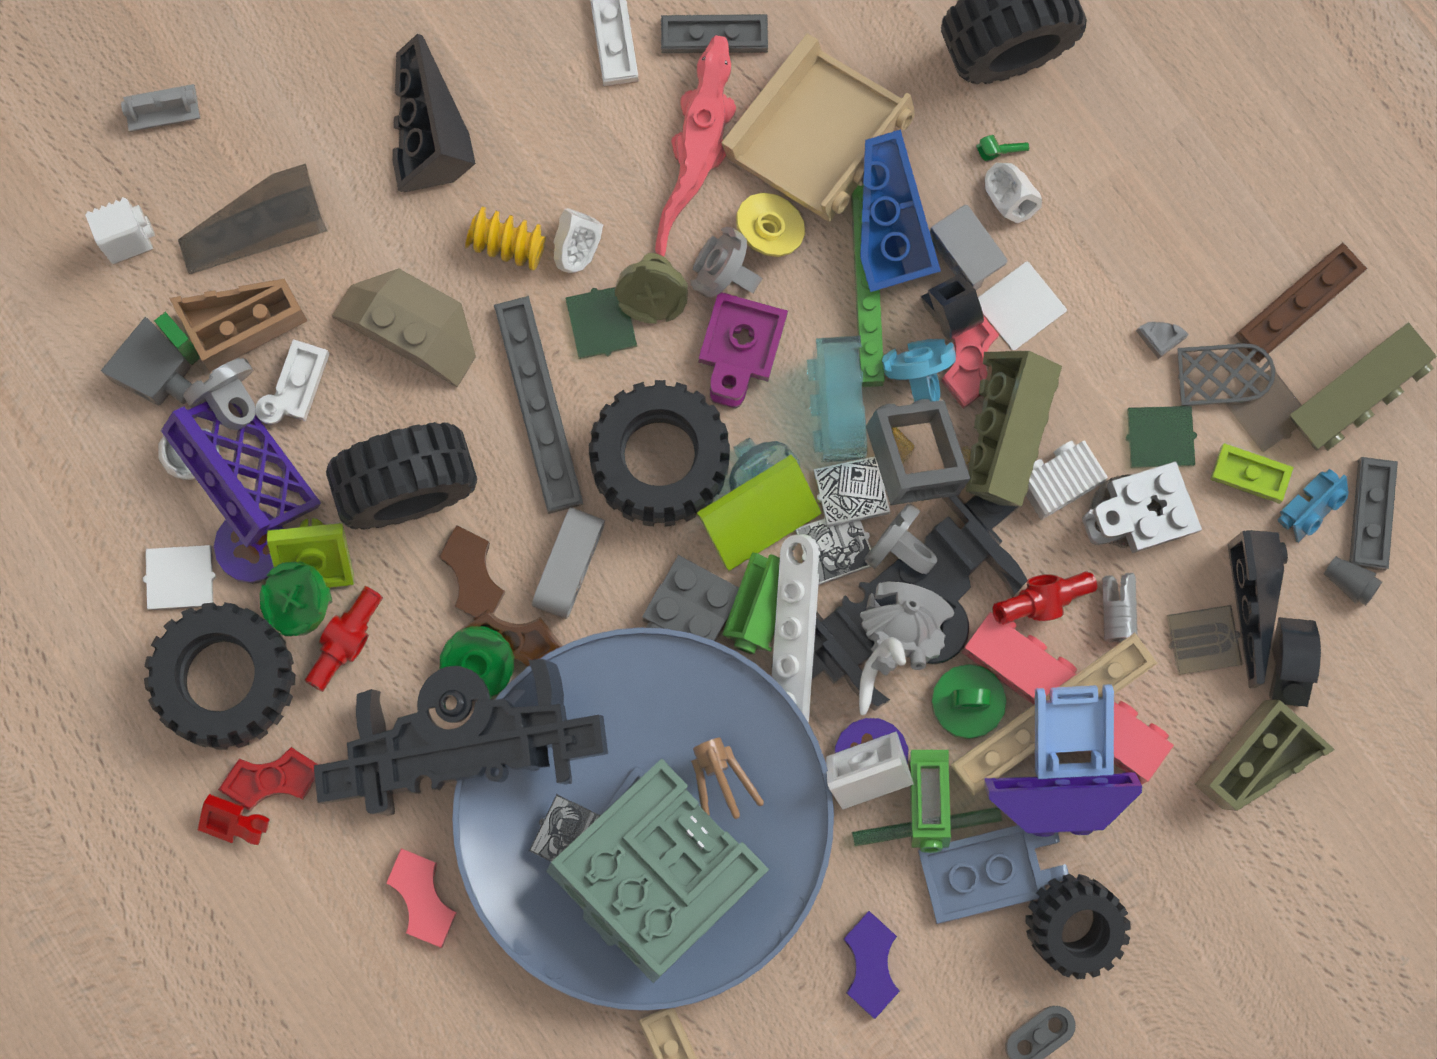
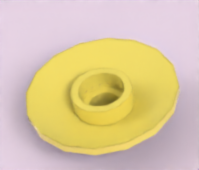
(775, 215)

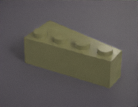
(1362, 387)
(1011, 424)

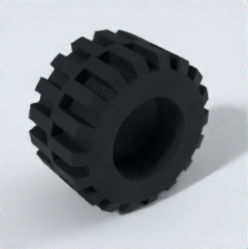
(1100, 943)

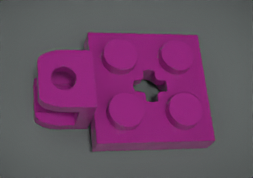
(734, 362)

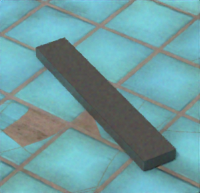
(538, 405)

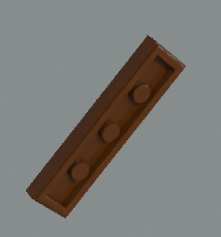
(1302, 300)

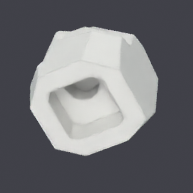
(1012, 192)
(576, 240)

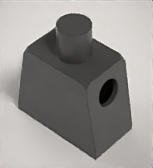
(149, 365)

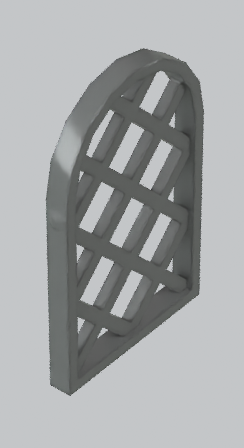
(1234, 373)

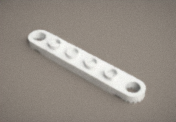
(796, 620)

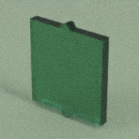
(599, 323)
(1161, 436)

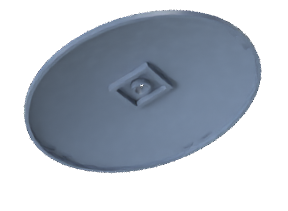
(658, 702)

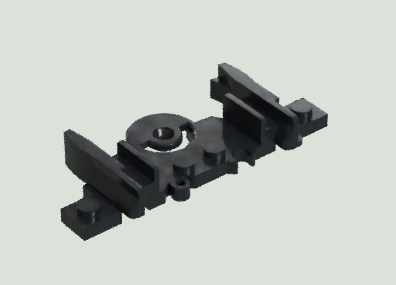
(843, 642)
(492, 737)

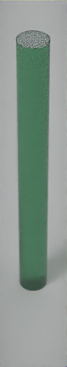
(903, 830)

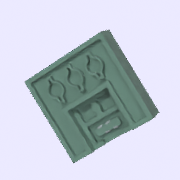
(655, 871)

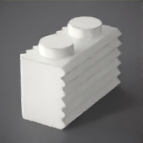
(120, 230)
(1064, 478)

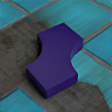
(872, 982)

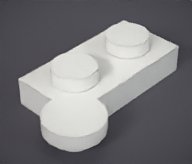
(295, 385)

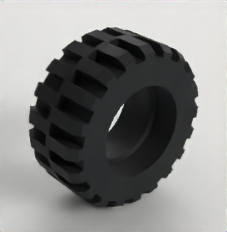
(1009, 36)
(650, 406)
(401, 475)
(180, 646)

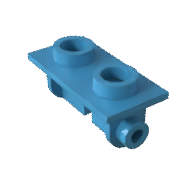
(1326, 493)

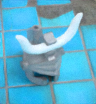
(901, 631)

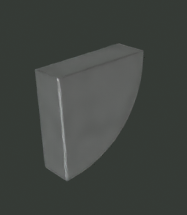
(1161, 336)

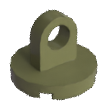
(651, 290)

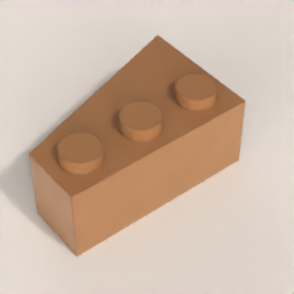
(238, 320)

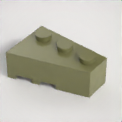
(1261, 755)

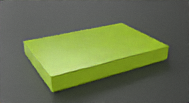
(759, 512)

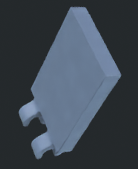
(987, 872)

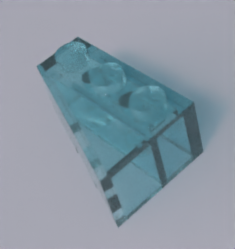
(838, 399)

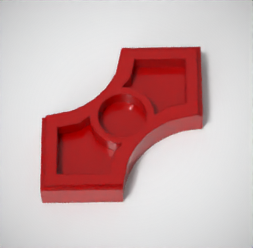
(254, 782)

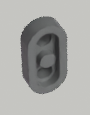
(1037, 1033)

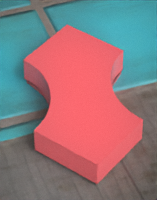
(968, 370)
(428, 915)

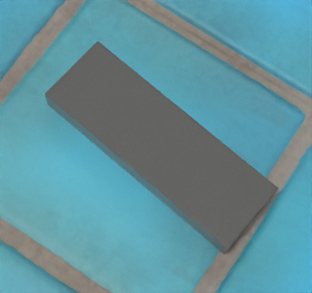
(694, 32)
(1373, 513)

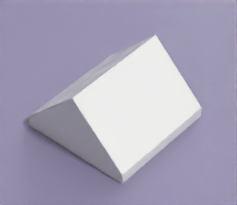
(868, 771)

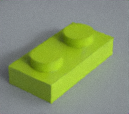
(1251, 473)

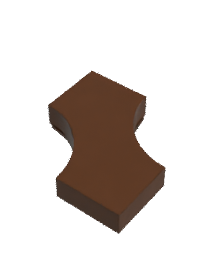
(467, 558)
(526, 640)

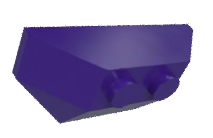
(1064, 803)

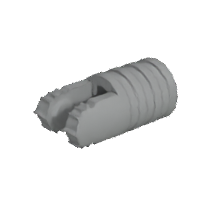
(1119, 616)

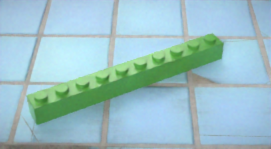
(867, 306)

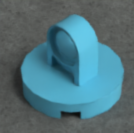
(921, 366)

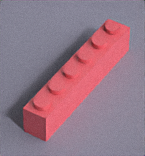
(1026, 666)

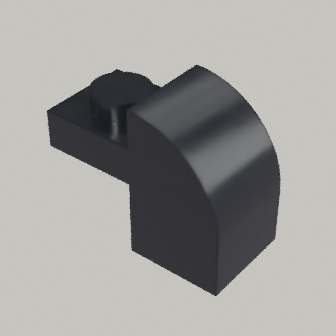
(954, 306)
(1297, 661)

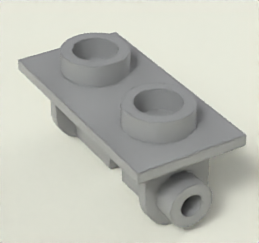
(161, 107)

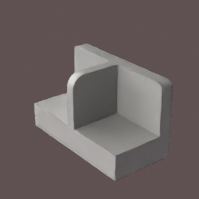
(967, 246)

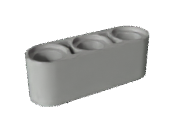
(568, 563)

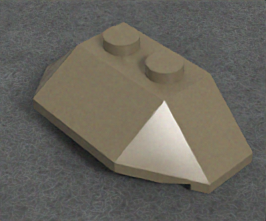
(411, 322)

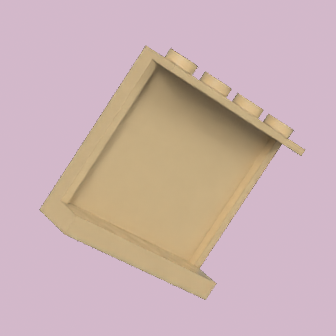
(812, 129)

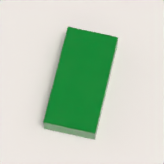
(177, 338)

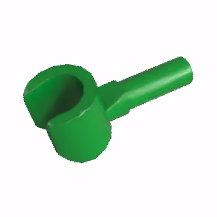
(990, 149)

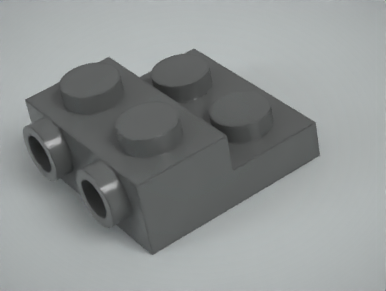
(691, 601)

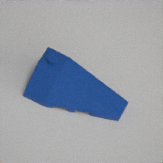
(894, 225)

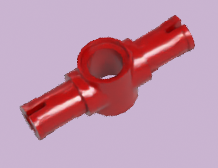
(1044, 597)
(343, 638)

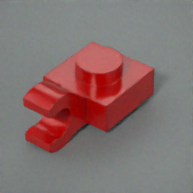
(226, 821)

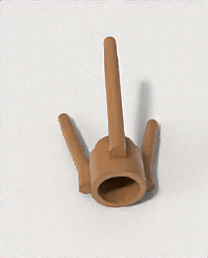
(713, 759)

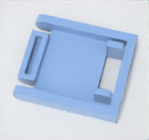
(1074, 722)

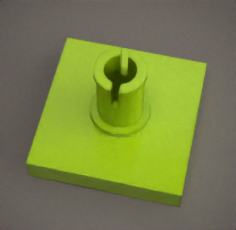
(317, 546)

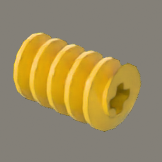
(506, 238)

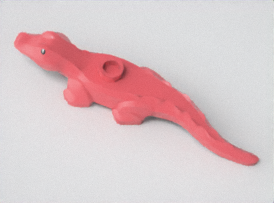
(699, 143)

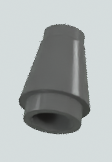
(1353, 580)

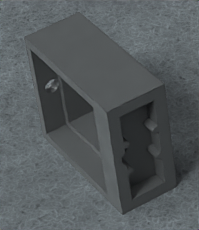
(924, 485)

